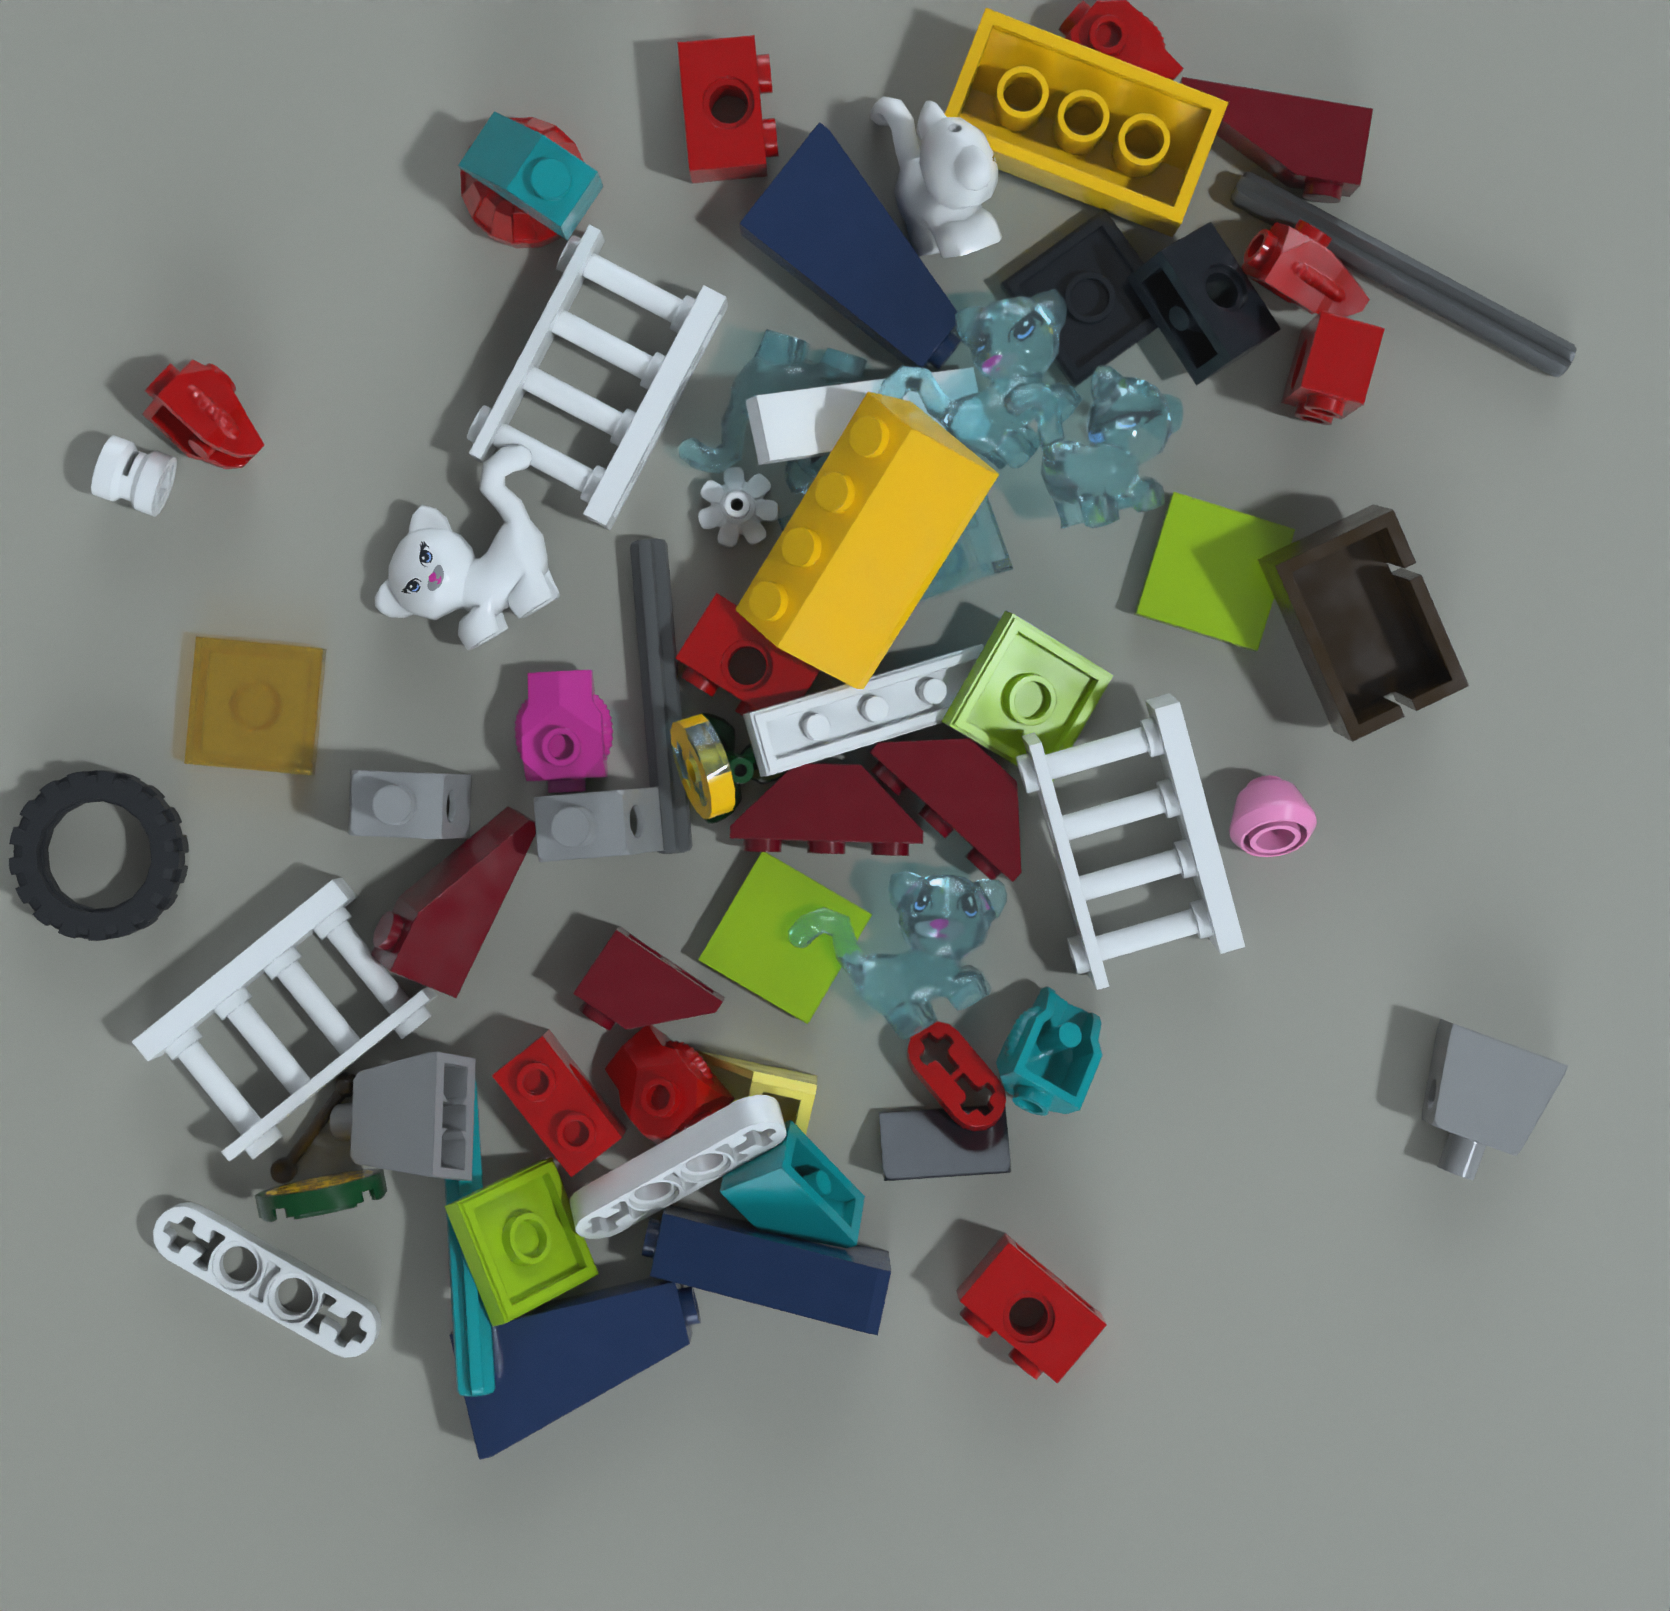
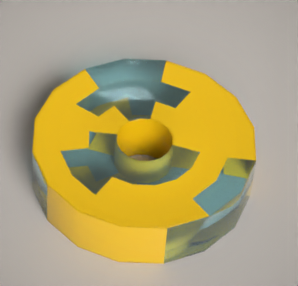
(702, 766)

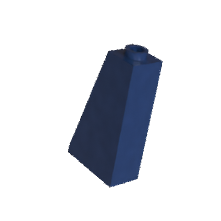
(847, 249)
(770, 1268)
(575, 1353)

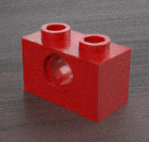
(718, 70)
(1331, 367)
(715, 641)
(560, 1103)
(1014, 1274)

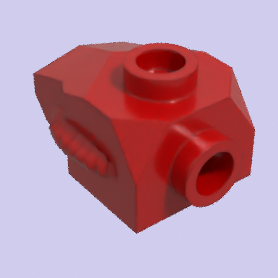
(1121, 32)
(1303, 270)
(203, 415)
(664, 1084)

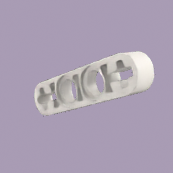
(678, 1167)
(262, 1289)

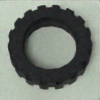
(33, 866)

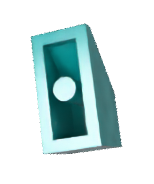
(533, 173)
(797, 1193)

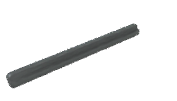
(1409, 277)

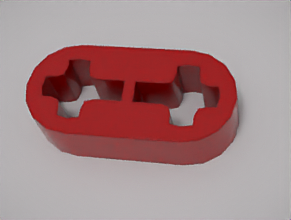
(967, 1065)

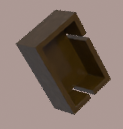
(1362, 624)

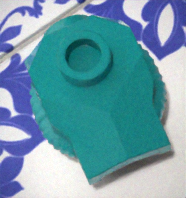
(1050, 1056)

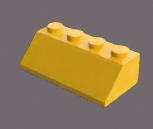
(1086, 122)
(866, 539)

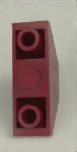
(961, 793)
(827, 810)

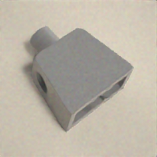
(409, 804)
(597, 824)
(1484, 1095)
(412, 1116)

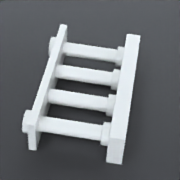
(660, 374)
(1192, 856)
(228, 997)

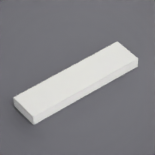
(813, 419)
(854, 718)

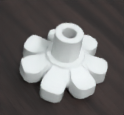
(741, 522)

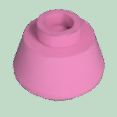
(1271, 818)

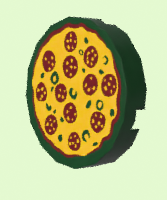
(321, 1194)

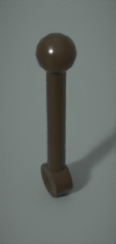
(286, 1168)

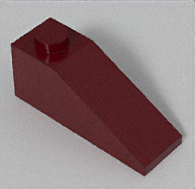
(1295, 137)
(449, 911)

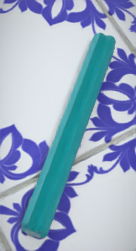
(469, 1317)

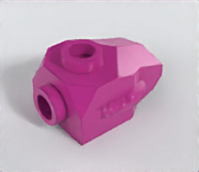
(563, 730)

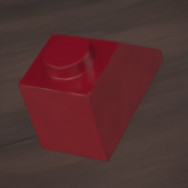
(641, 987)

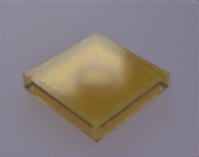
(255, 706)

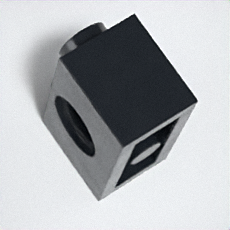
(1203, 303)

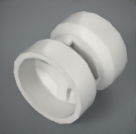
(133, 475)

